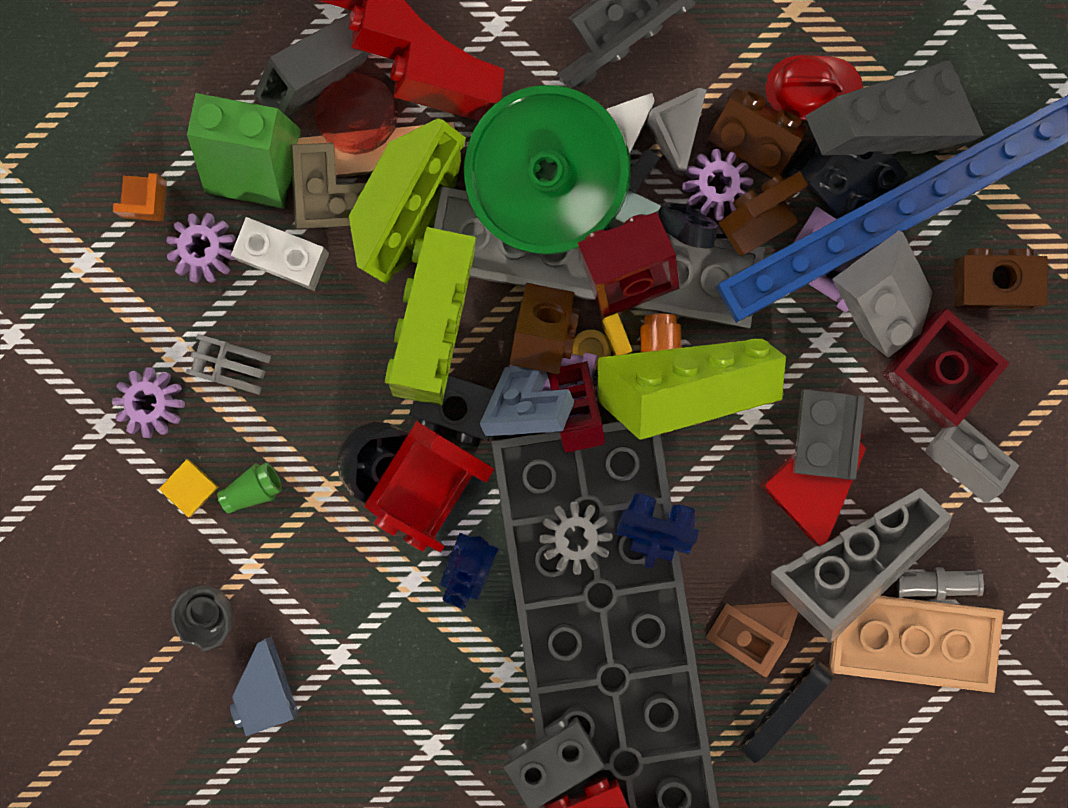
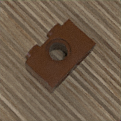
(1026, 283)
(544, 328)

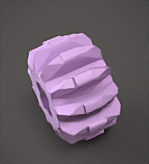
(707, 194)
(189, 242)
(146, 418)

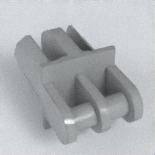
(224, 363)

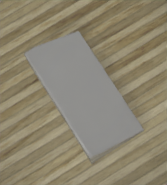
(972, 460)

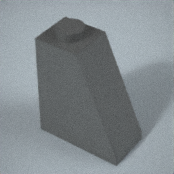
(309, 66)

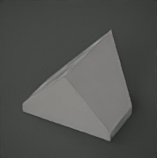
(675, 127)

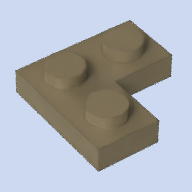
(315, 191)

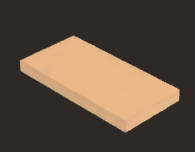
(922, 644)

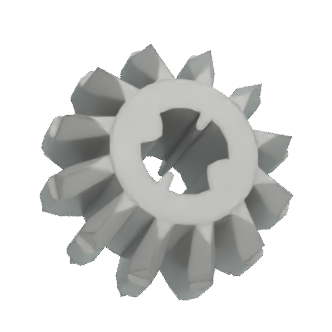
(562, 542)

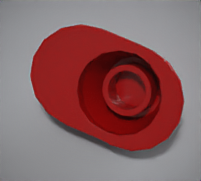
(809, 82)

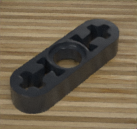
(786, 711)

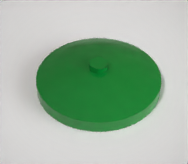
(547, 169)

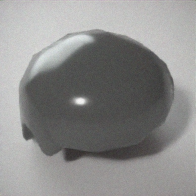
(202, 617)

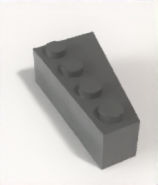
(901, 114)

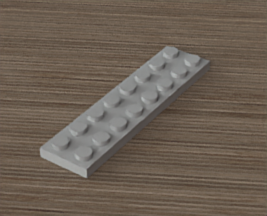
(697, 268)

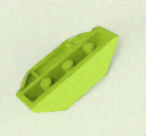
(403, 197)

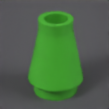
(252, 488)

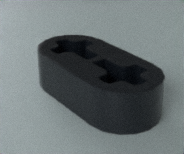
(688, 225)

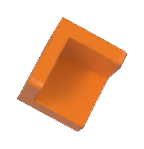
(142, 198)

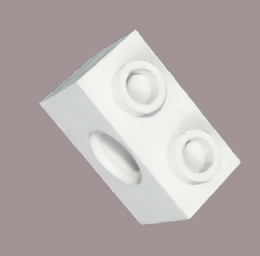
(280, 253)

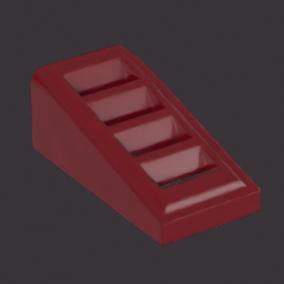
(581, 430)

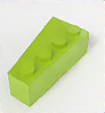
(431, 317)

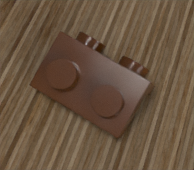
(757, 132)
(762, 216)

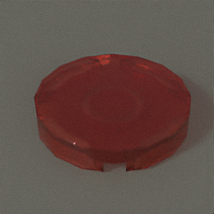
(356, 114)

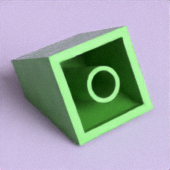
(242, 149)

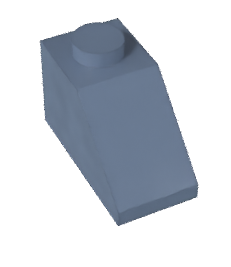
(263, 692)

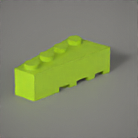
(689, 384)

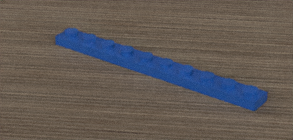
(895, 211)

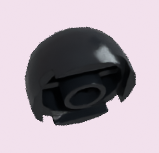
(367, 455)

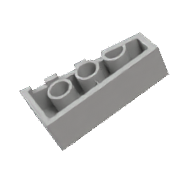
(851, 571)

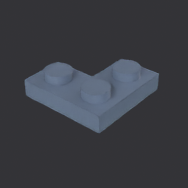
(523, 407)

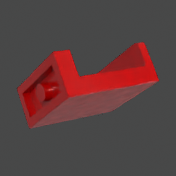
(423, 486)

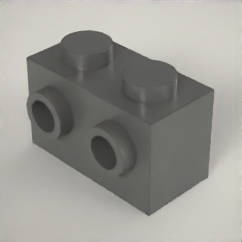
(552, 762)

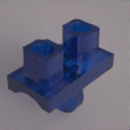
(656, 536)
(467, 570)

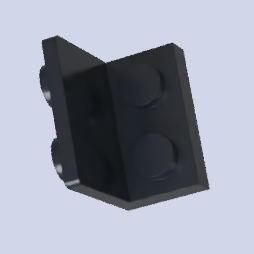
(847, 180)

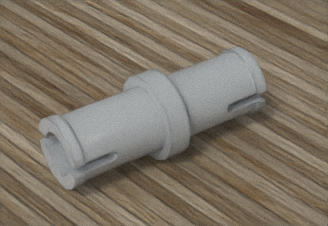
(940, 583)

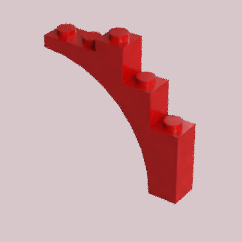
(424, 63)

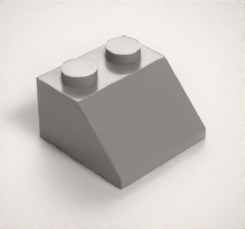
(886, 294)

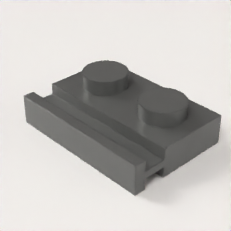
(828, 434)

